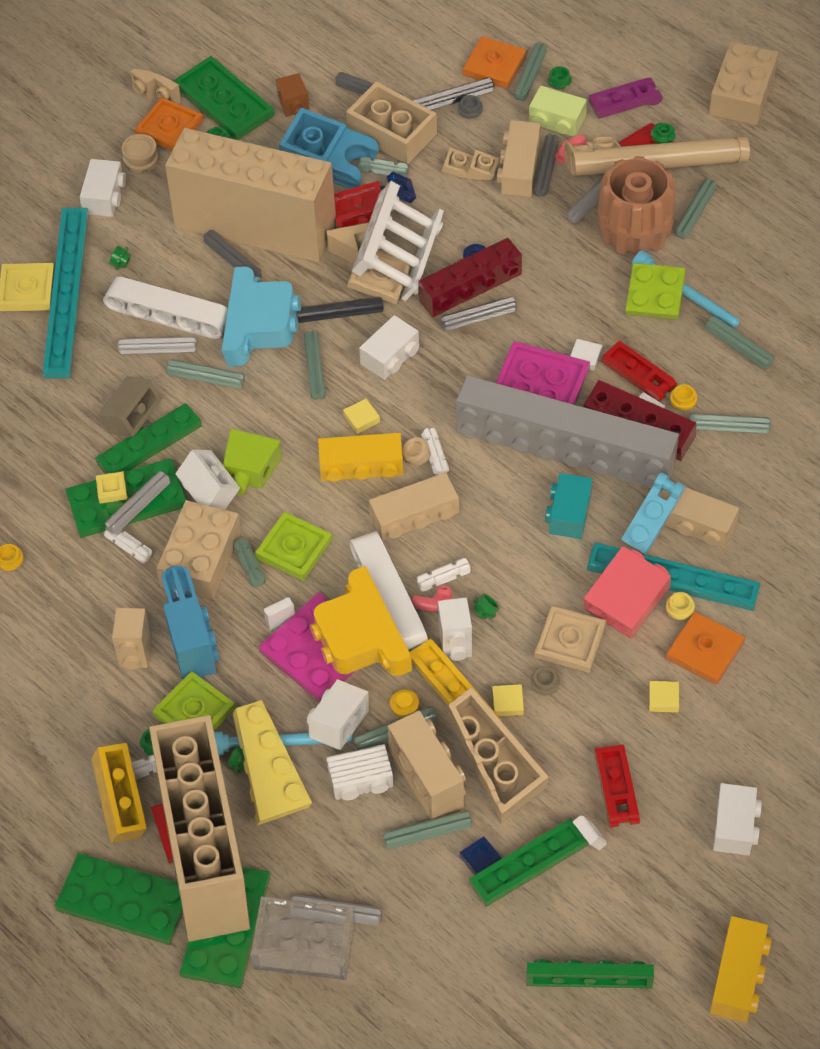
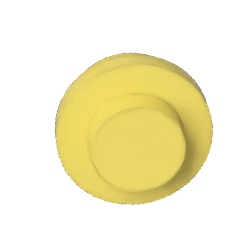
(680, 606)

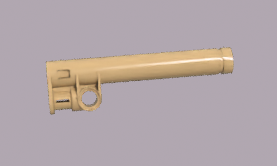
(604, 151)

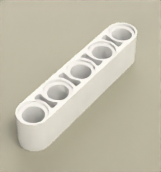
(166, 307)
(371, 552)

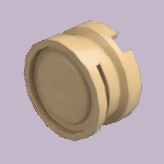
(140, 153)

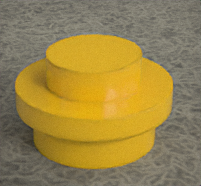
(683, 397)
(10, 557)
(404, 703)

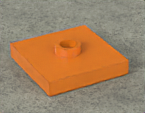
(494, 60)
(167, 122)
(705, 648)

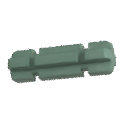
(382, 166)
(249, 562)

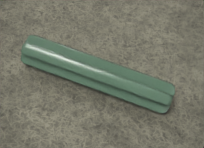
(530, 71)
(695, 208)
(739, 342)
(314, 365)
(205, 374)
(731, 423)
(380, 734)
(427, 829)

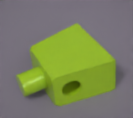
(251, 458)

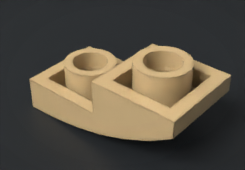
(153, 85)
(476, 167)

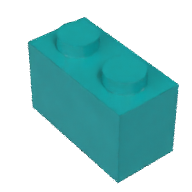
(570, 505)

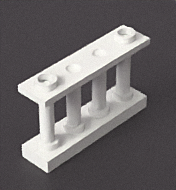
(375, 240)

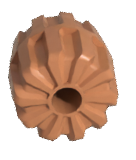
(636, 205)

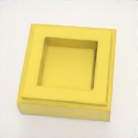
(361, 416)
(111, 487)
(663, 696)
(508, 700)

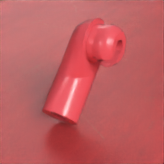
(576, 140)
(431, 604)

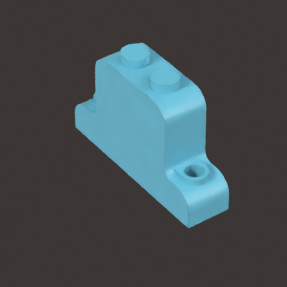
(258, 316)

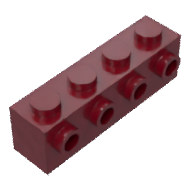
(470, 277)
(625, 405)

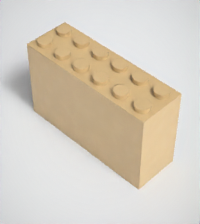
(251, 194)
(200, 828)

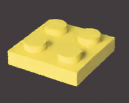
(26, 286)

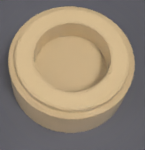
(416, 451)

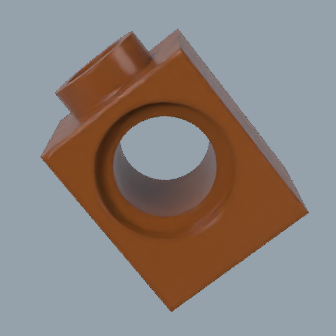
(292, 94)

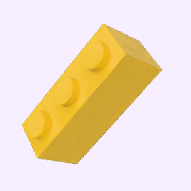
(360, 457)
(118, 793)
(741, 969)

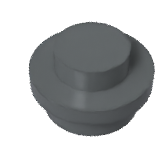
(470, 106)

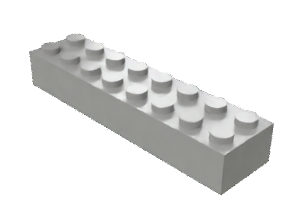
(565, 432)

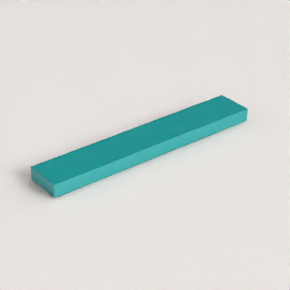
(690, 579)

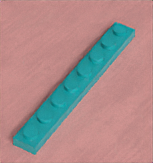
(66, 293)

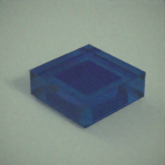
(406, 190)
(479, 855)

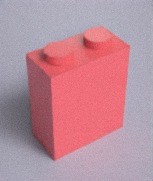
(627, 591)

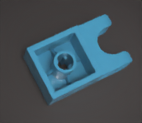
(331, 142)
(188, 624)

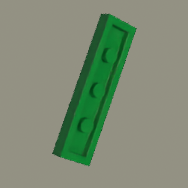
(149, 440)
(528, 862)
(596, 975)

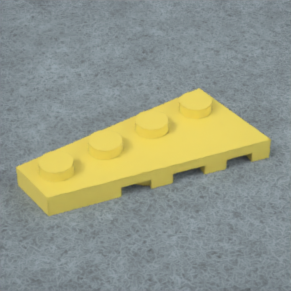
(271, 774)

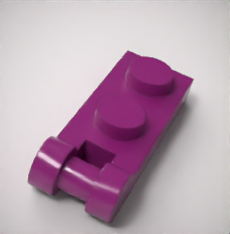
(625, 97)

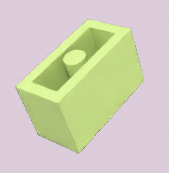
(558, 111)

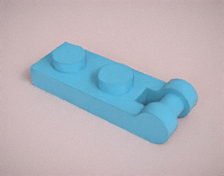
(653, 514)

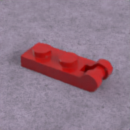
(638, 371)
(616, 785)

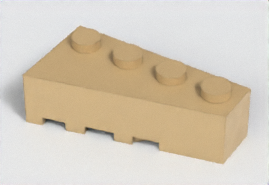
(498, 758)

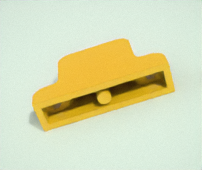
(359, 629)

